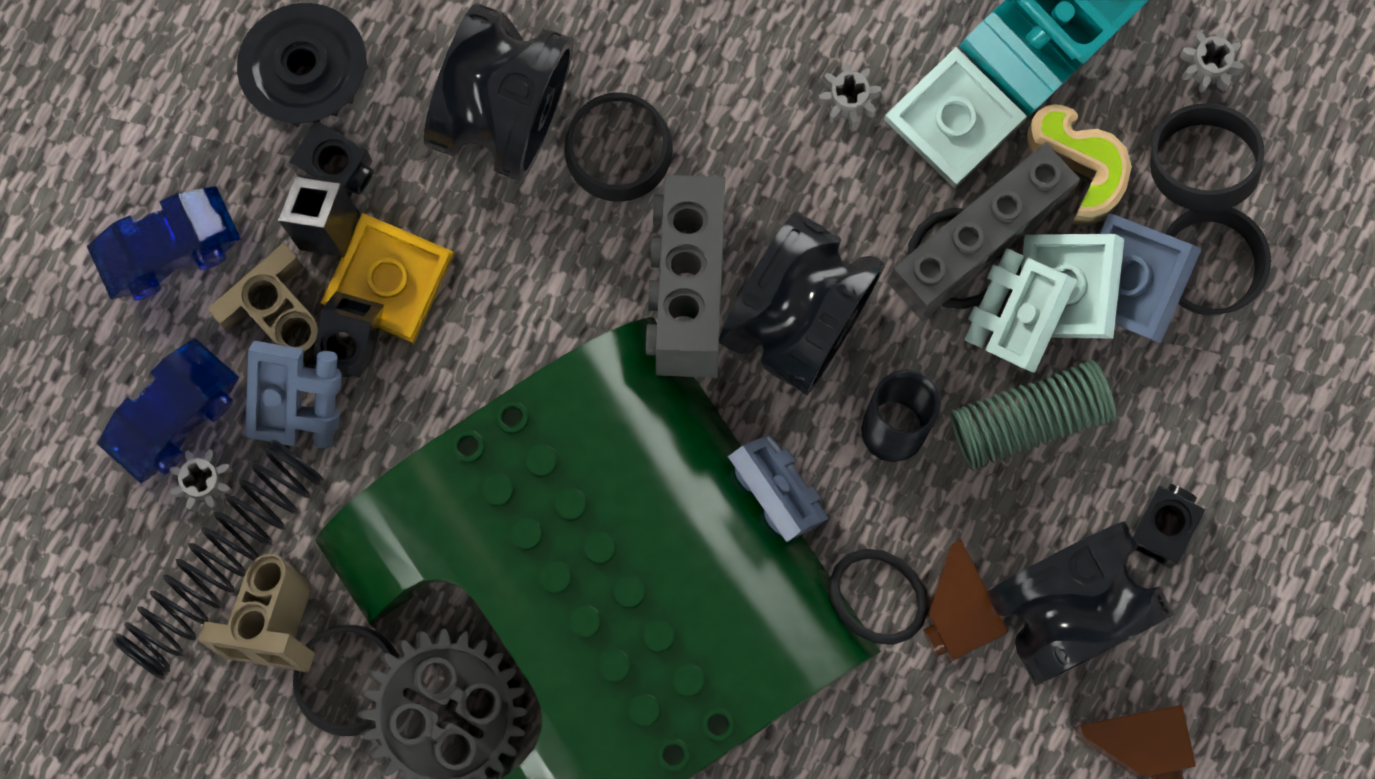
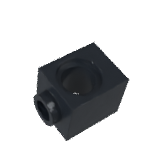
(324, 143)
(358, 319)
(1154, 544)

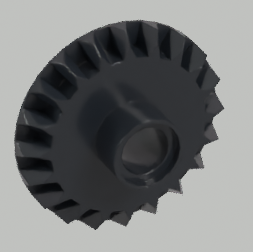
(294, 38)

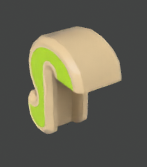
(1087, 152)

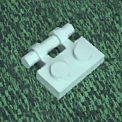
(1029, 314)

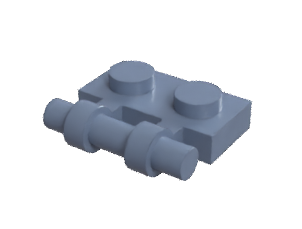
(275, 395)
(778, 487)

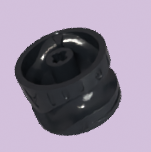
(498, 90)
(800, 303)
(1078, 603)

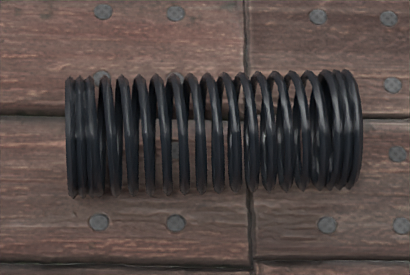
(915, 392)

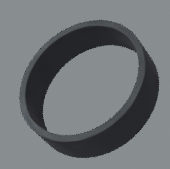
(1216, 116)

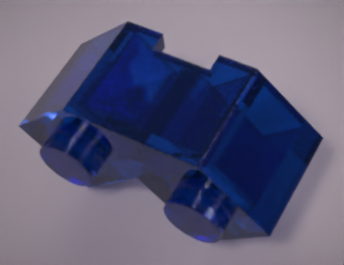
(142, 253)
(150, 430)

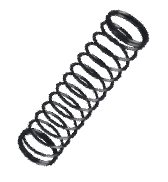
(138, 654)

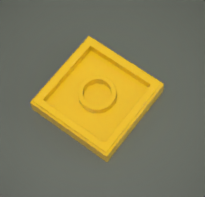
(394, 271)

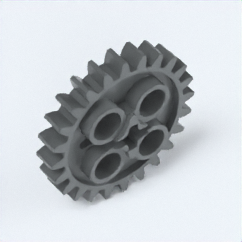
(463, 671)

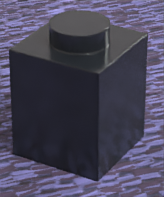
(319, 216)

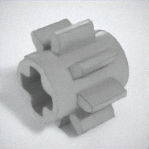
(1211, 74)
(839, 103)
(215, 483)

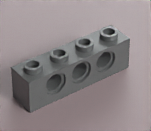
(984, 231)
(693, 345)

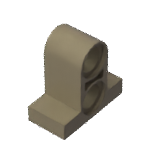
(279, 318)
(265, 618)

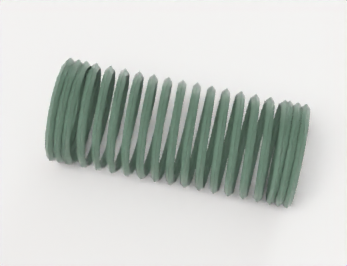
(1089, 378)

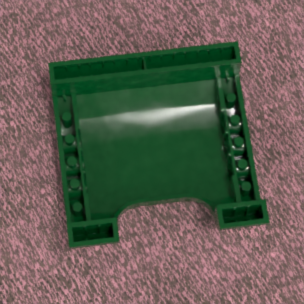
(610, 563)

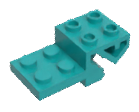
(1039, 44)

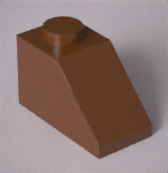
(960, 610)
(1143, 743)

